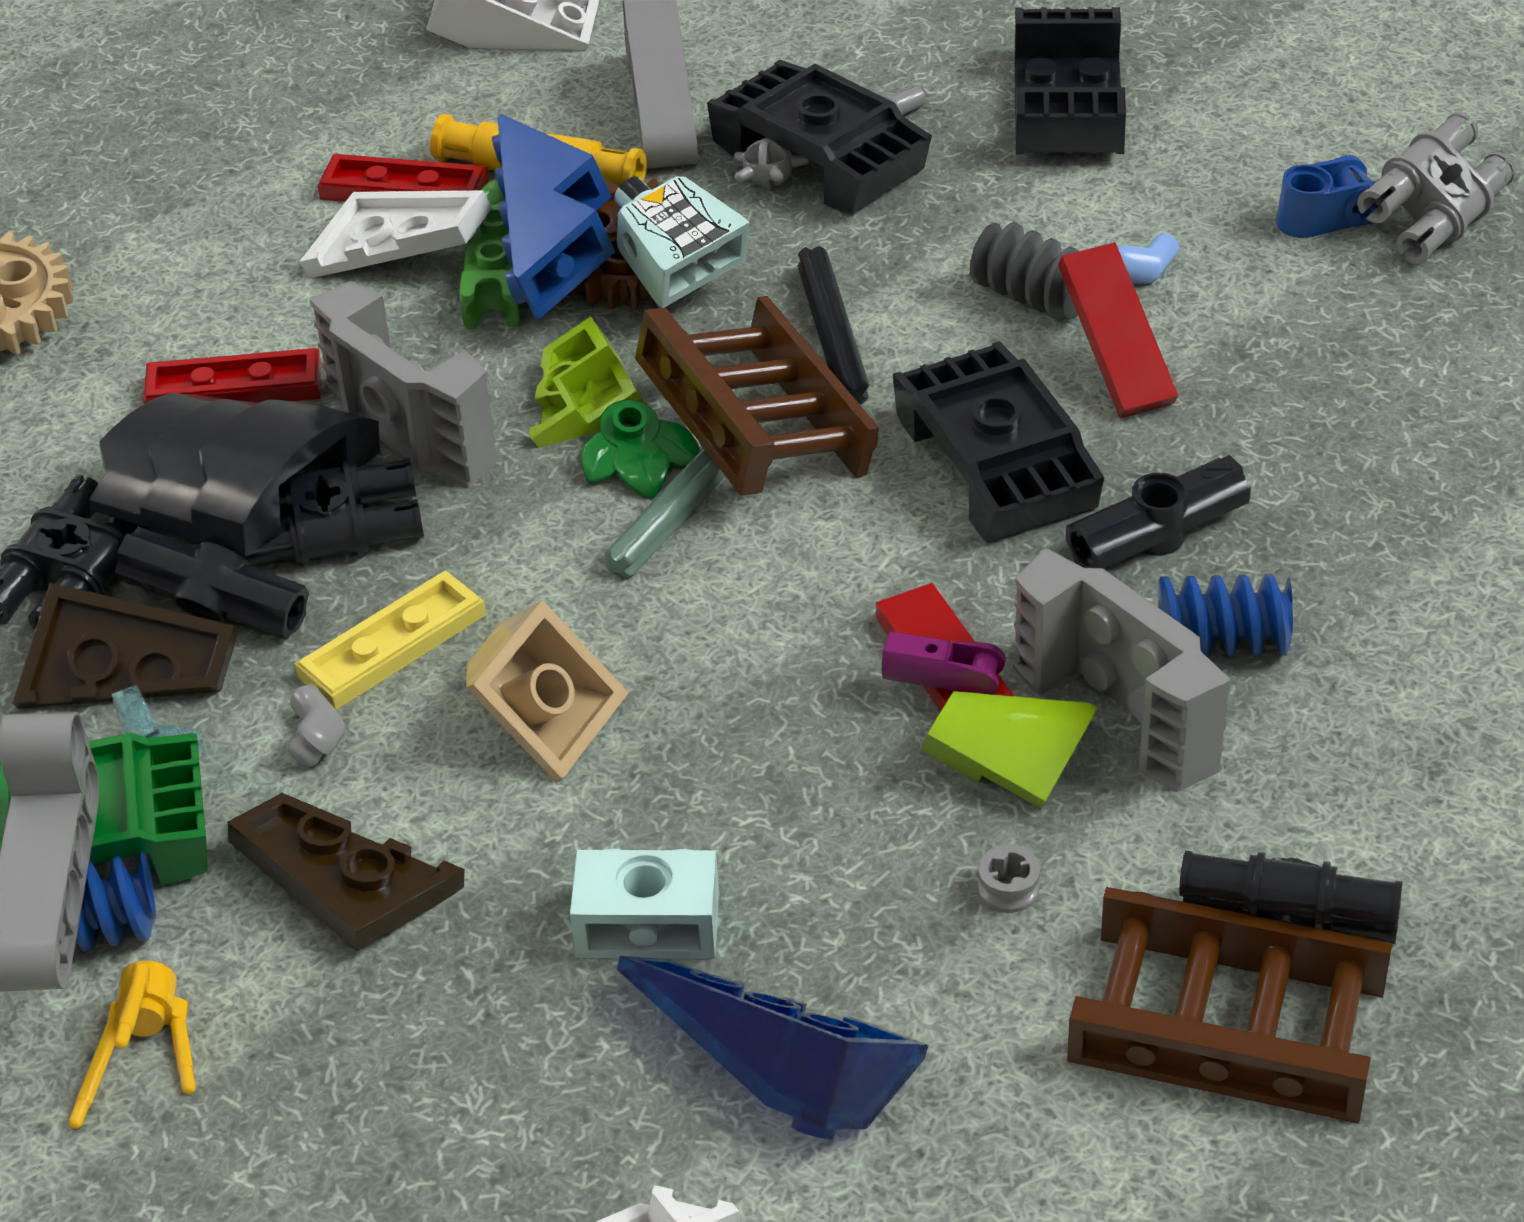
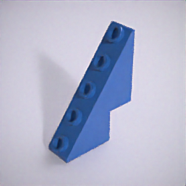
(549, 214)

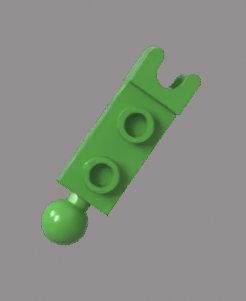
(485, 269)

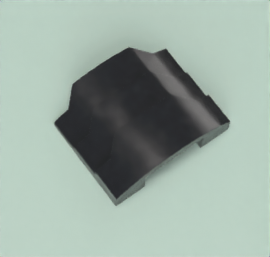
(216, 463)

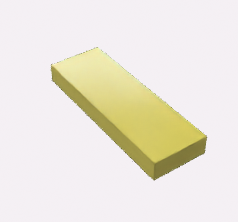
(391, 639)

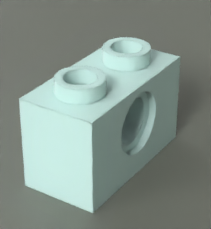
(645, 903)

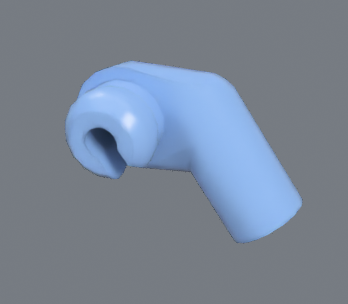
(1149, 263)

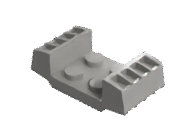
(431, 416)
(1132, 651)

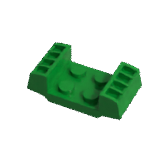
(146, 803)

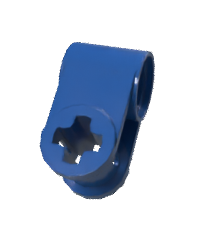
(1323, 197)

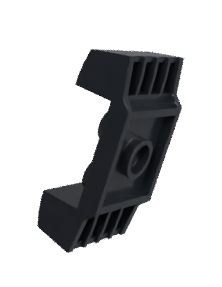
(1068, 81)
(828, 121)
(1003, 437)

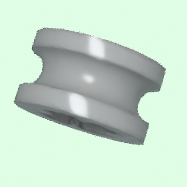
(995, 867)

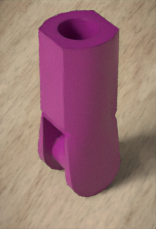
(942, 663)

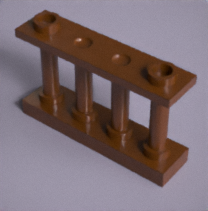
(730, 426)
(1221, 1058)

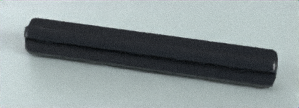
(832, 321)

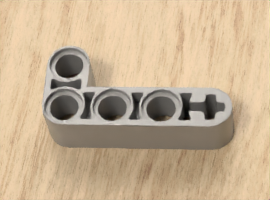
(660, 82)
(44, 846)

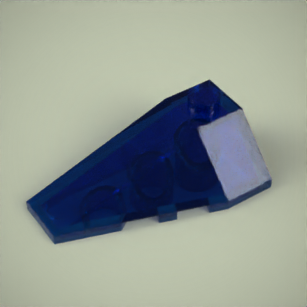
(793, 1061)

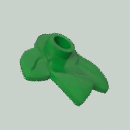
(636, 453)

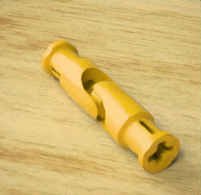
(475, 145)

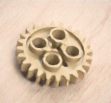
(32, 291)

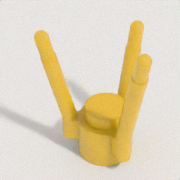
(142, 1009)

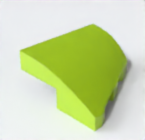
(579, 384)
(1009, 740)

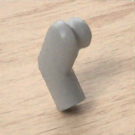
(319, 729)

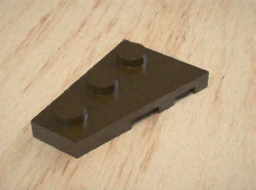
(104, 644)
(340, 875)

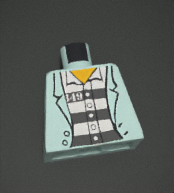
(677, 236)

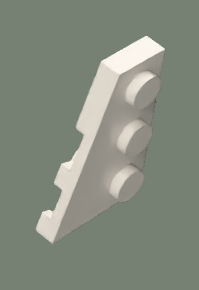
(394, 226)

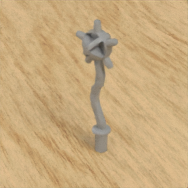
(771, 163)

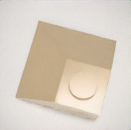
(544, 687)

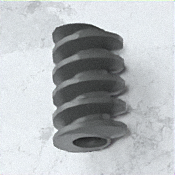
(1023, 268)

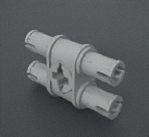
(1437, 187)

